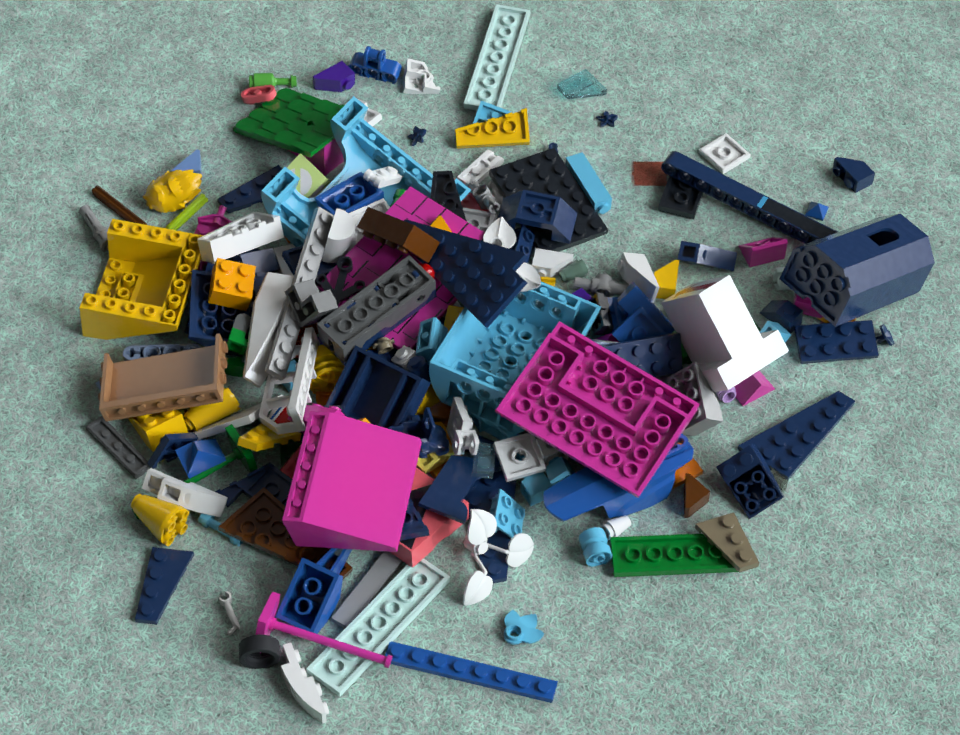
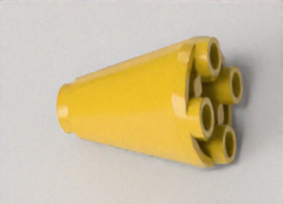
(161, 517)

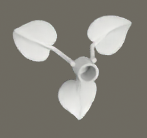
(503, 235)
(481, 526)

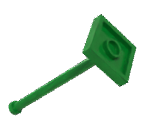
(240, 453)

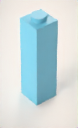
(589, 182)

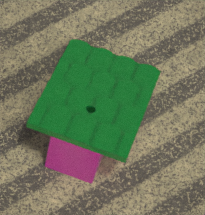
(298, 125)

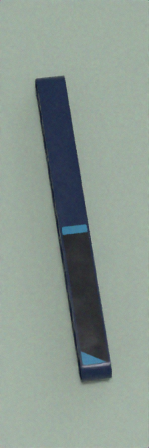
(744, 199)

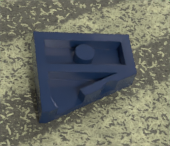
(168, 445)

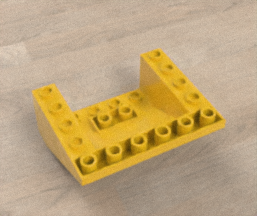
(142, 282)

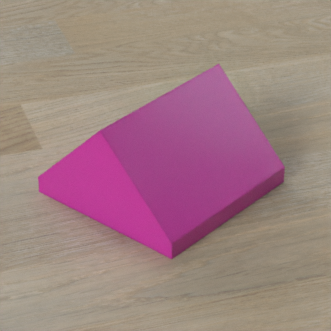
(764, 251)
(752, 388)

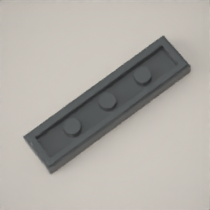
(118, 447)

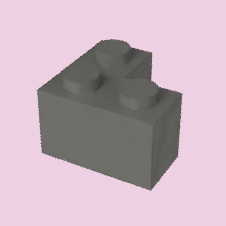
(310, 304)

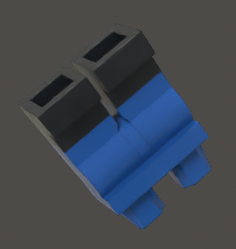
(609, 314)

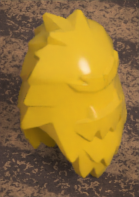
(172, 190)

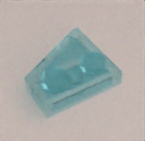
(581, 86)

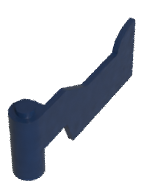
(453, 485)

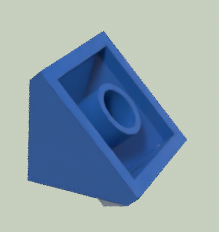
(200, 456)

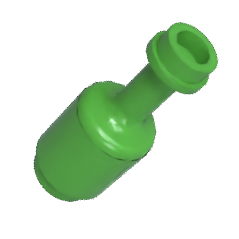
(262, 79)

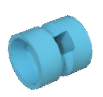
(595, 547)

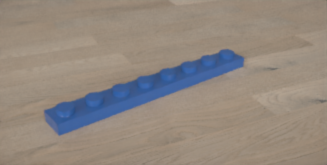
(472, 672)

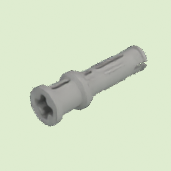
(98, 230)

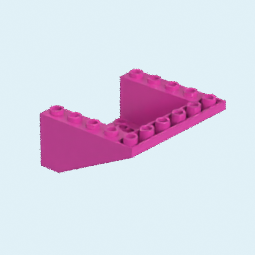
(350, 484)

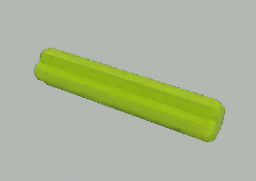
(188, 212)

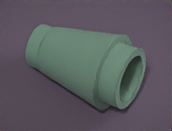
(575, 269)

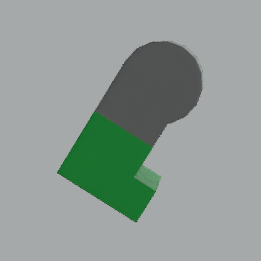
(236, 340)

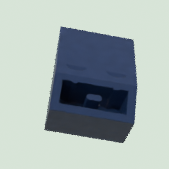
(750, 480)

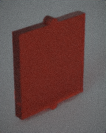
(649, 174)

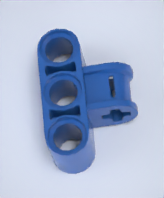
(375, 65)

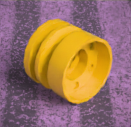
(328, 370)

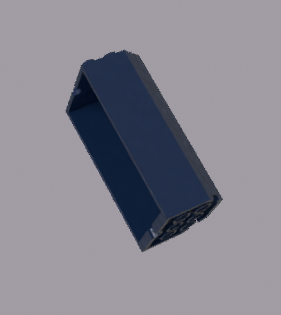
(860, 268)

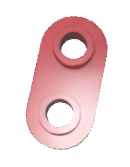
(258, 94)

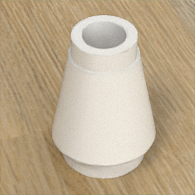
(615, 526)

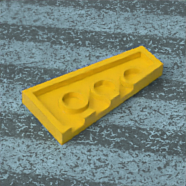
(495, 132)

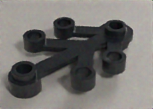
(338, 292)

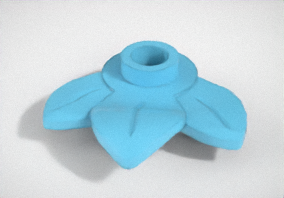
(523, 626)

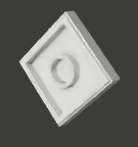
(724, 153)

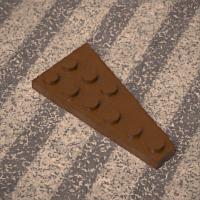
(262, 526)

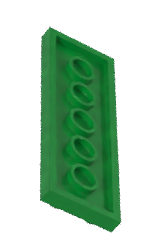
(666, 556)

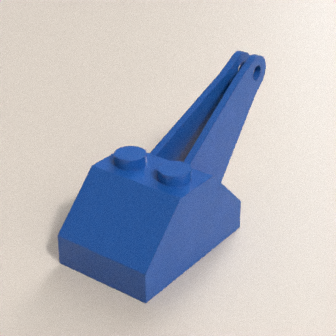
(314, 591)

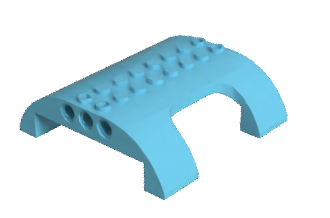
(362, 150)

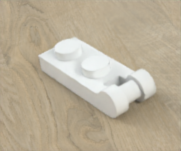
(480, 168)
(383, 176)

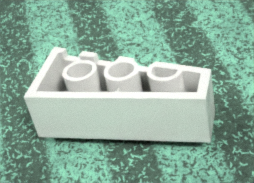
(240, 236)

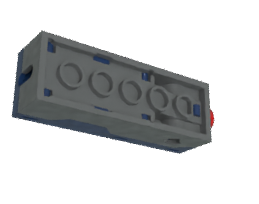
(378, 308)

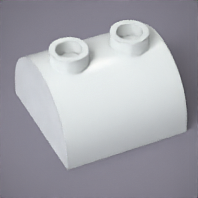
(340, 237)

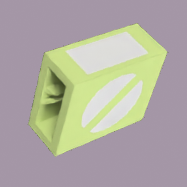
(311, 179)

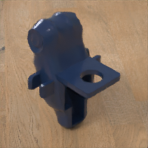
(431, 435)

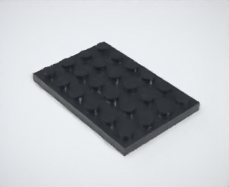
(549, 175)

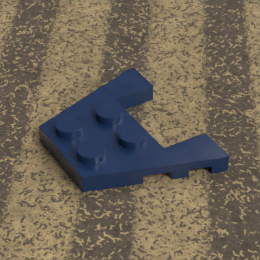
(266, 476)

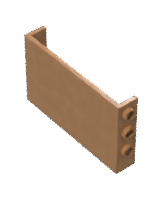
(163, 382)

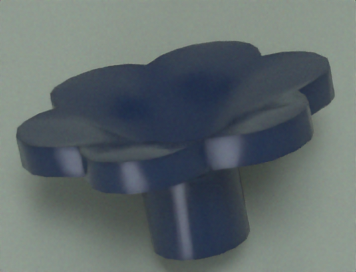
(885, 336)

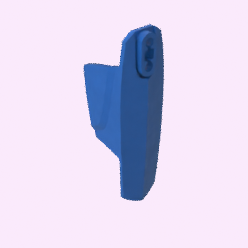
(589, 490)

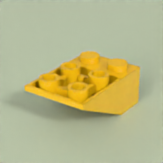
(156, 425)

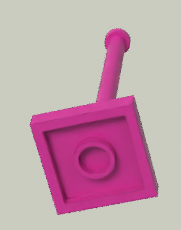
(268, 622)

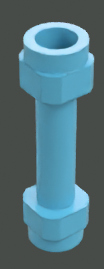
(208, 520)

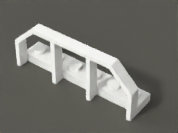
(299, 394)

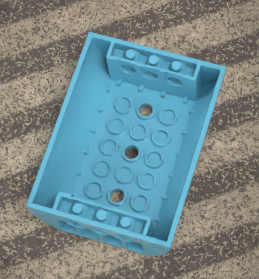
(475, 358)

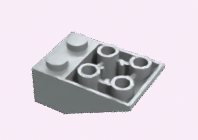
(694, 385)

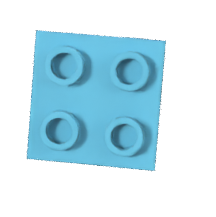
(507, 514)

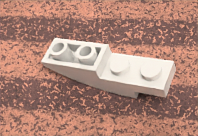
(184, 494)
(303, 687)

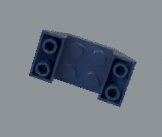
(540, 211)

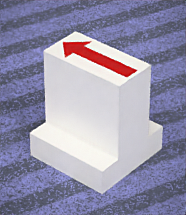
(721, 332)

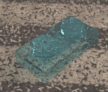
(484, 461)

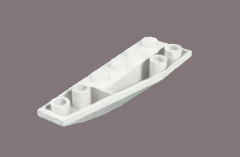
(264, 325)

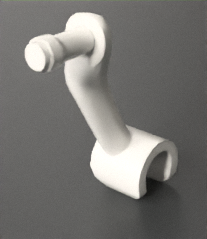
(227, 603)

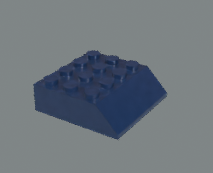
(377, 390)

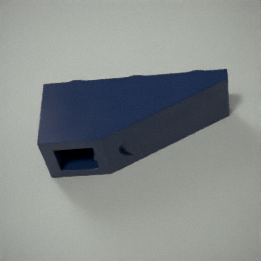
(706, 256)

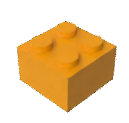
(231, 284)

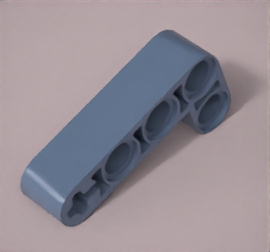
(143, 351)

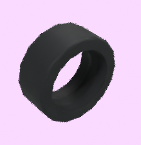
(252, 646)

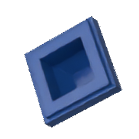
(816, 211)

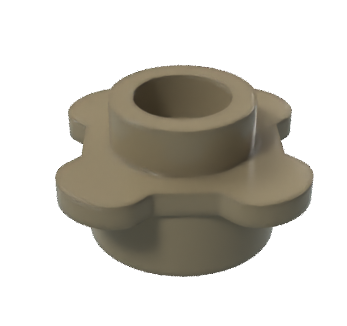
(383, 345)

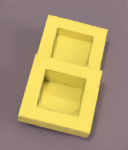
(433, 461)

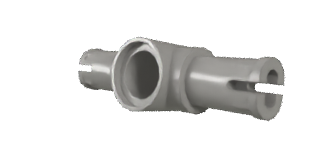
(484, 197)
(600, 284)

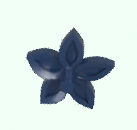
(607, 119)
(417, 136)

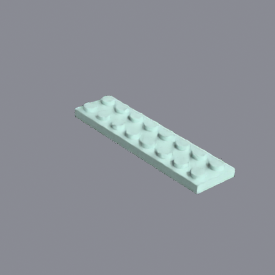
(497, 57)
(379, 624)

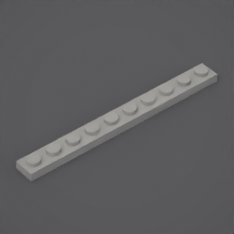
(306, 269)

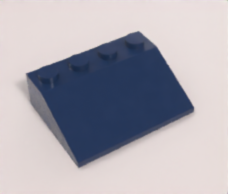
(207, 318)

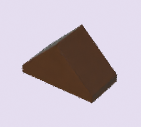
(694, 495)

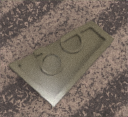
(731, 540)

